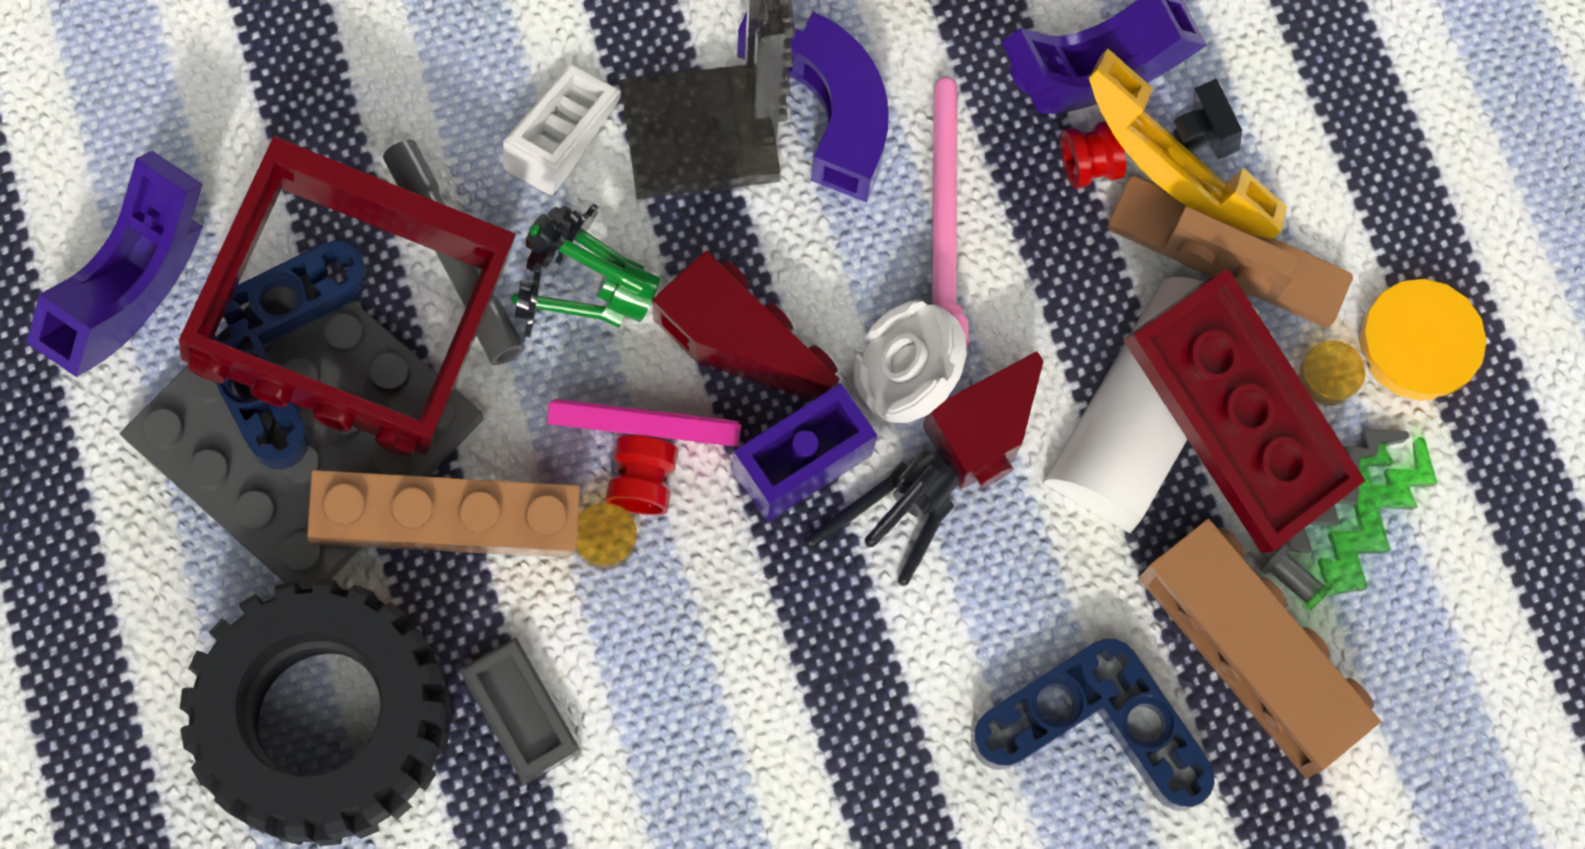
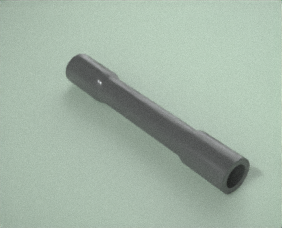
(496, 332)

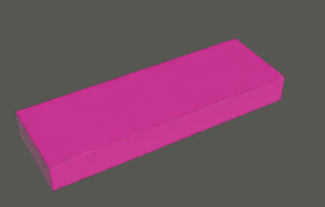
(644, 422)

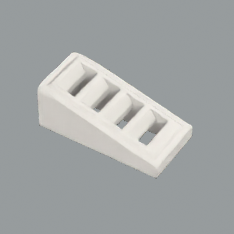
(543, 161)

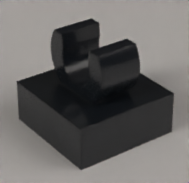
(1209, 121)

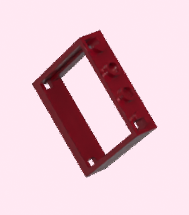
(377, 204)

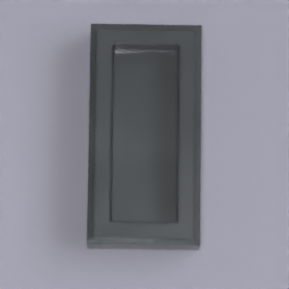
(520, 711)

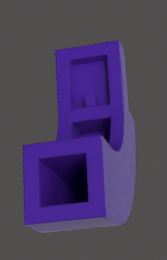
(1057, 69)
(853, 97)
(128, 277)

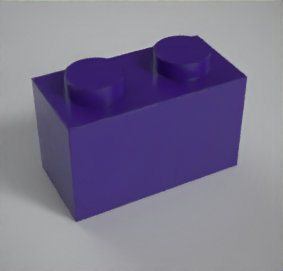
(804, 452)

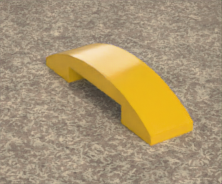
(1238, 203)

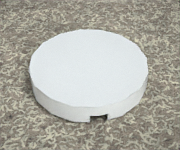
(910, 362)

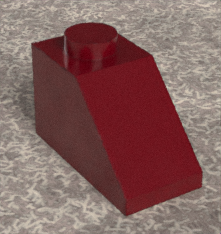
(986, 423)

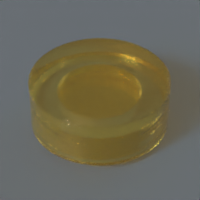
(1332, 372)
(605, 536)

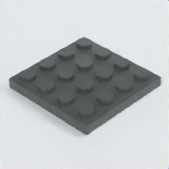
(203, 453)

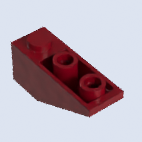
(733, 332)

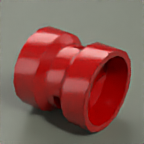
(642, 470)

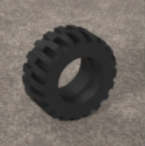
(255, 653)

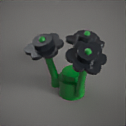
(624, 282)

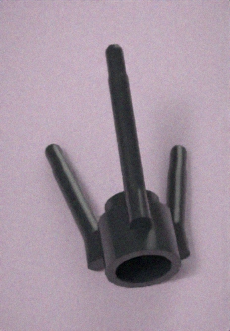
(920, 490)

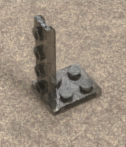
(717, 122)

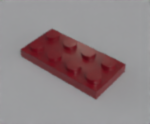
(1244, 411)

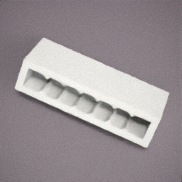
(1124, 436)

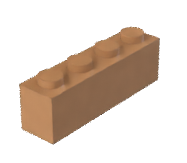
(443, 514)
(1260, 648)

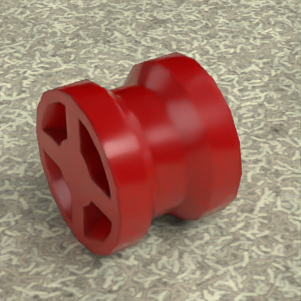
(1092, 155)

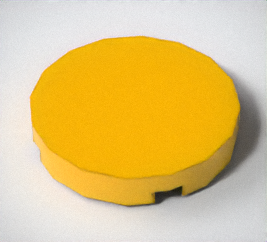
(1422, 339)

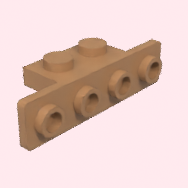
(1259, 264)

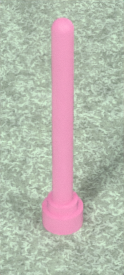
(945, 201)

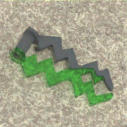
(1346, 572)

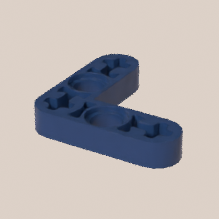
(273, 327)
(1088, 698)

